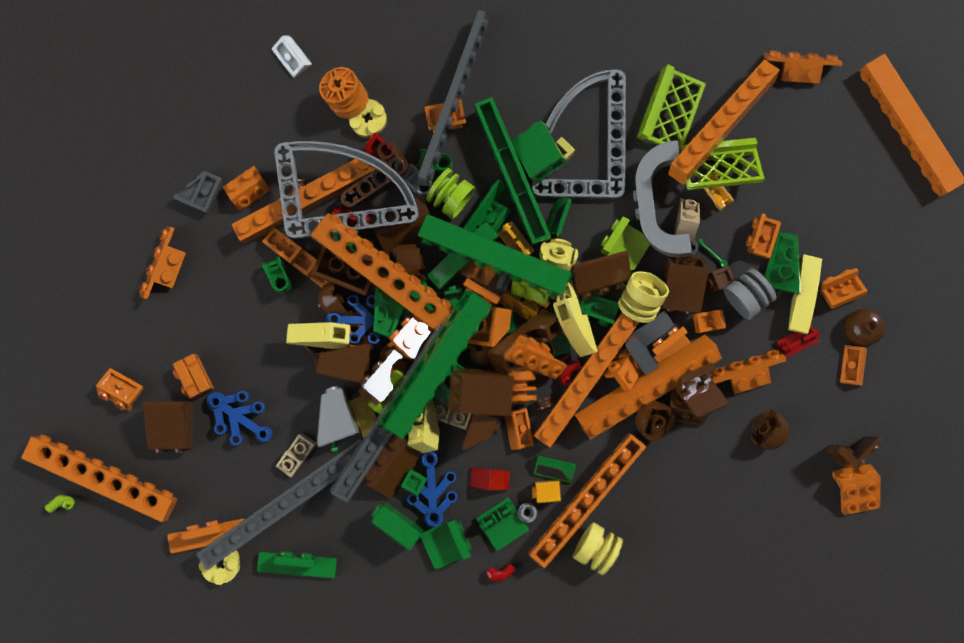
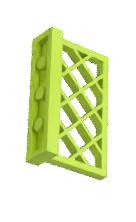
(659, 98)
(729, 149)

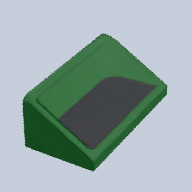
(558, 217)
(554, 469)

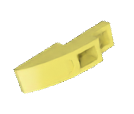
(574, 323)

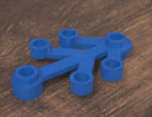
(366, 319)
(236, 415)
(433, 493)

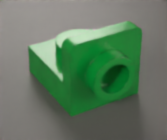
(453, 294)

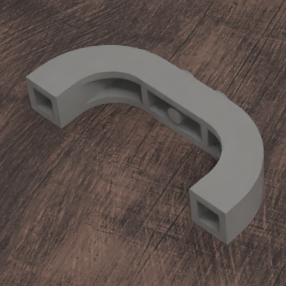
(651, 163)

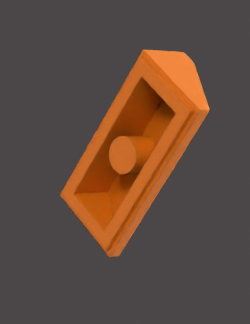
(853, 365)
(519, 429)

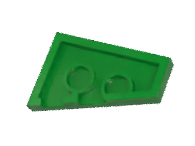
(784, 266)
(386, 311)

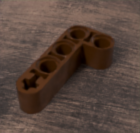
(373, 178)

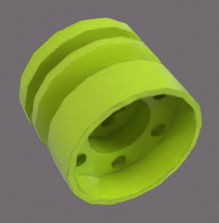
(448, 192)

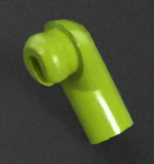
(60, 501)

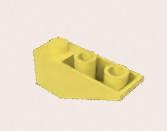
(319, 335)
(425, 430)

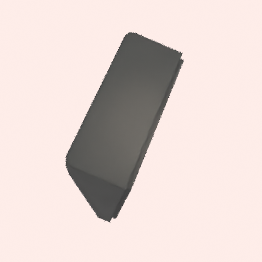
(641, 353)

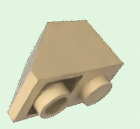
(688, 218)

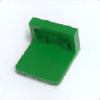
(446, 543)

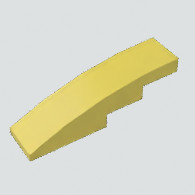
(803, 305)

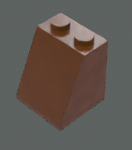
(686, 283)
(346, 363)
(481, 392)
(169, 425)

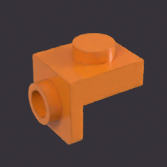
(709, 321)

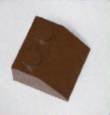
(480, 430)

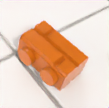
(192, 376)

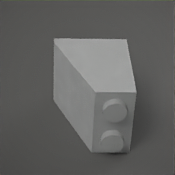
(336, 417)

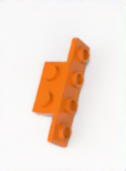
(802, 68)
(165, 265)
(535, 357)
(749, 372)
(198, 536)

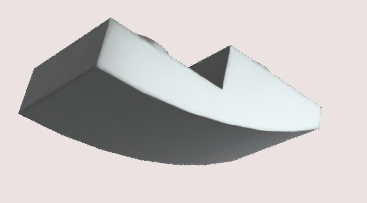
(652, 331)

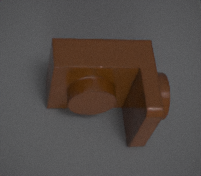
(719, 279)

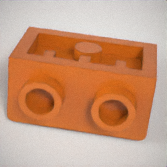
(118, 389)

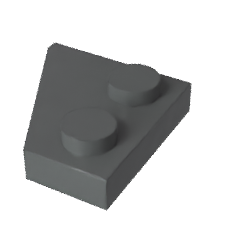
(200, 192)

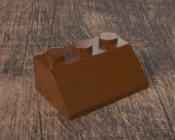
(401, 234)
(337, 271)
(601, 275)
(392, 466)

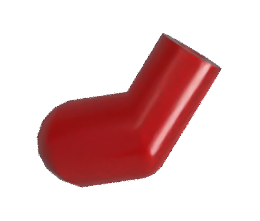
(566, 375)
(500, 575)

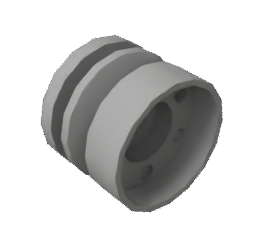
(750, 293)

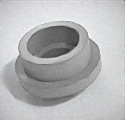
(533, 512)

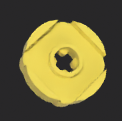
(375, 125)
(567, 256)
(225, 574)

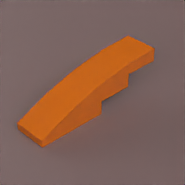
(292, 253)

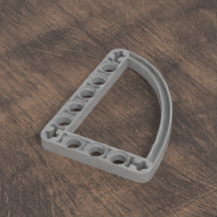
(612, 124)
(312, 146)

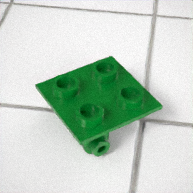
(502, 524)

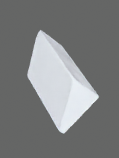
(291, 56)

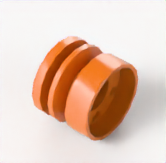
(343, 92)
(520, 389)

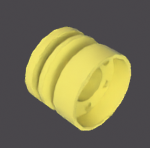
(643, 297)
(602, 550)

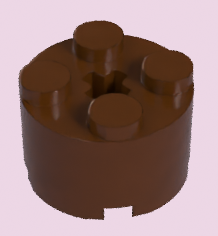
(412, 259)

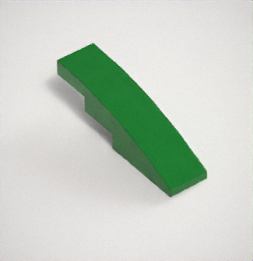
(453, 266)

